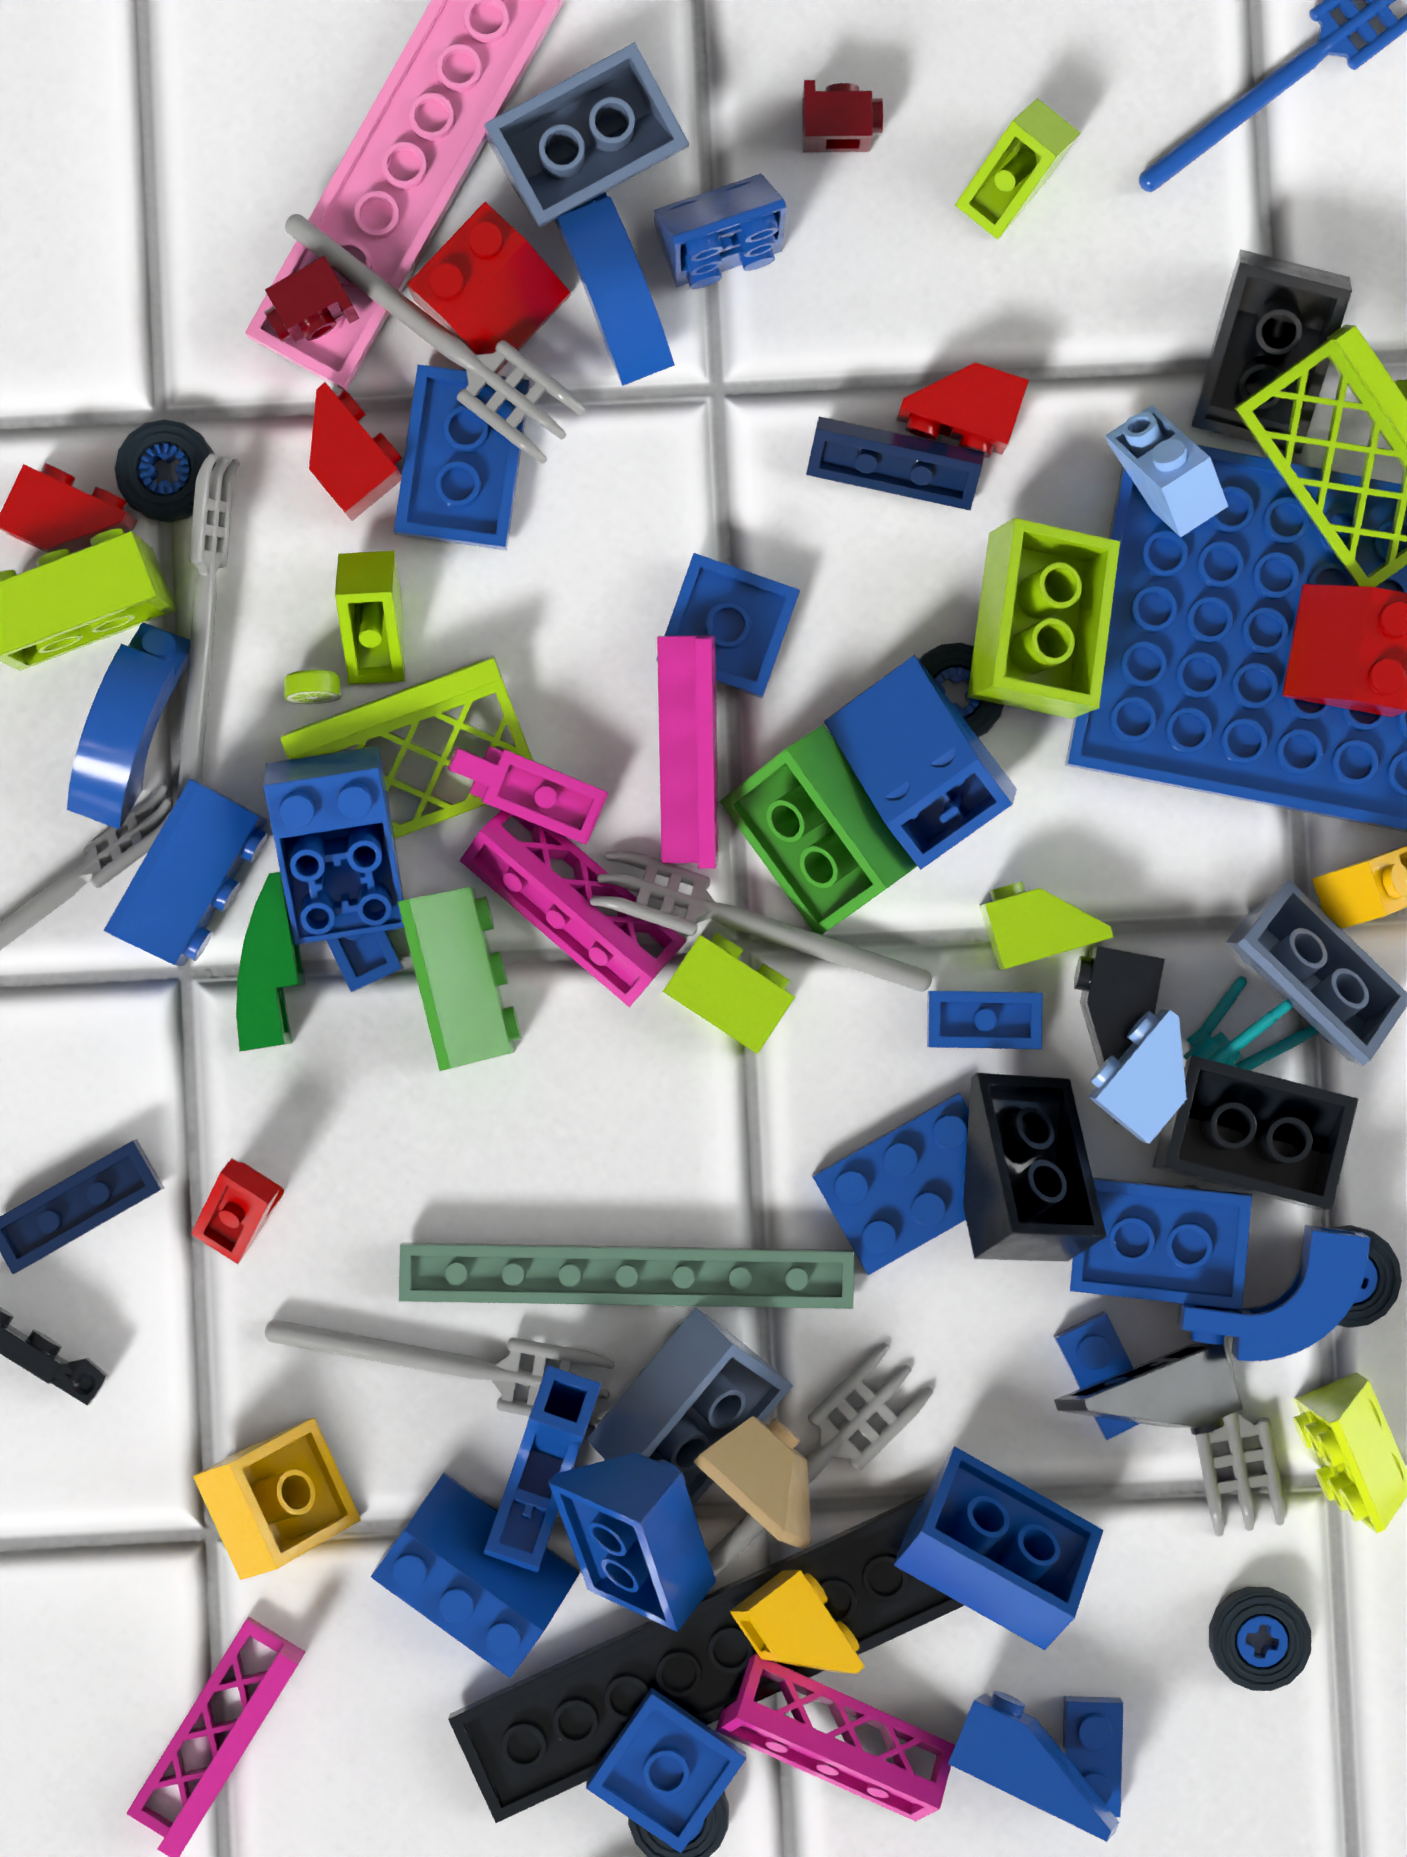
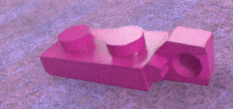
(532, 791)

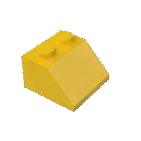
(277, 1499)

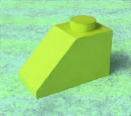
(1017, 167)
(370, 616)
(1036, 925)

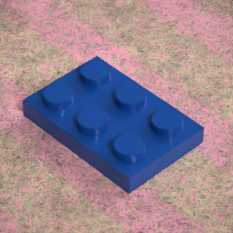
(456, 466)
(901, 1185)
(1167, 1245)

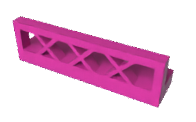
(688, 749)
(562, 906)
(226, 1757)
(830, 1758)

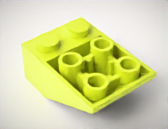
(1355, 1448)

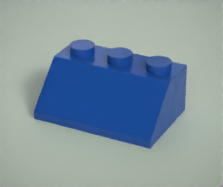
(188, 875)
(636, 1536)
(1000, 1549)
(472, 1596)

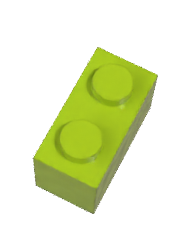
(729, 992)

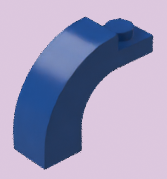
(616, 289)
(121, 724)
(1310, 1308)
(547, 1448)

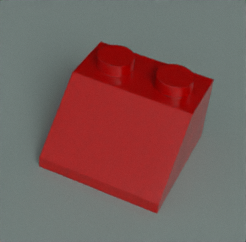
(488, 285)
(1349, 649)

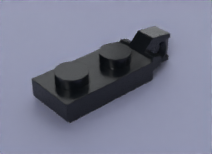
(39, 1357)

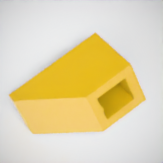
(1364, 888)
(793, 1627)

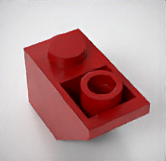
(968, 406)
(346, 458)
(55, 515)

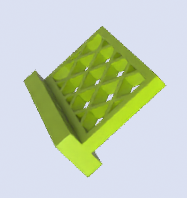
(1386, 408)
(407, 708)

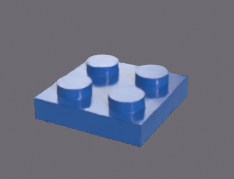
(742, 612)
(666, 1770)

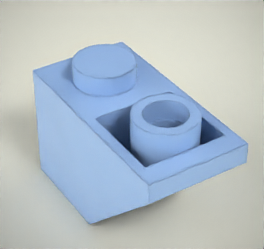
(1168, 470)
(1148, 1079)

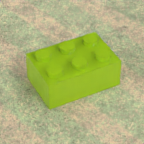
(80, 598)
(1043, 619)

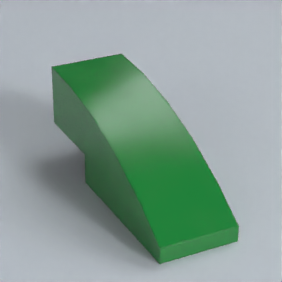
(267, 967)

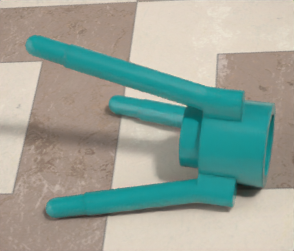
(1227, 1052)

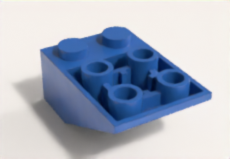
(722, 231)
(920, 762)
(335, 844)

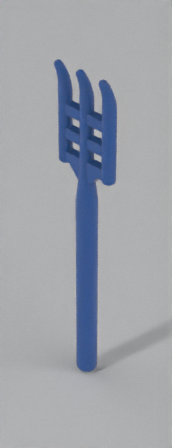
(1332, 41)

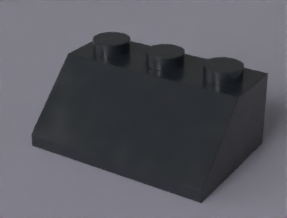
(1258, 1134)

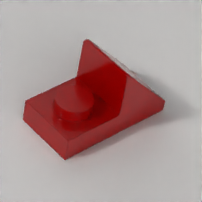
(236, 1210)

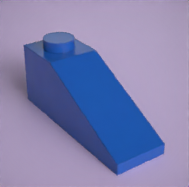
(1023, 1760)

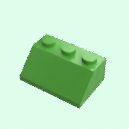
(818, 831)
(459, 977)

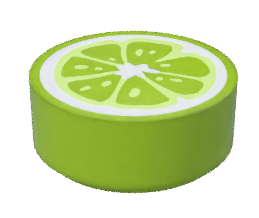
(311, 687)

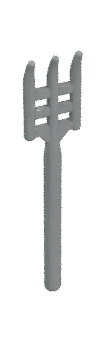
(479, 368)
(208, 552)
(103, 861)
(702, 907)
(503, 1373)
(1233, 1431)
(835, 1441)

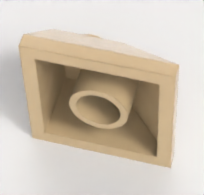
(764, 1476)

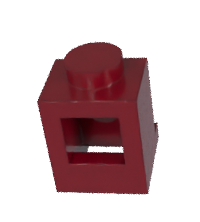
(839, 118)
(308, 303)

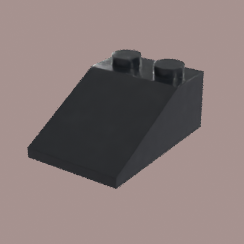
(1266, 325)
(1028, 1171)

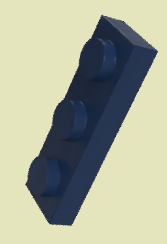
(895, 463)
(77, 1206)

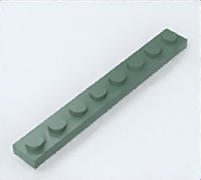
(626, 1275)

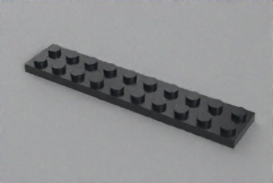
(564, 1719)

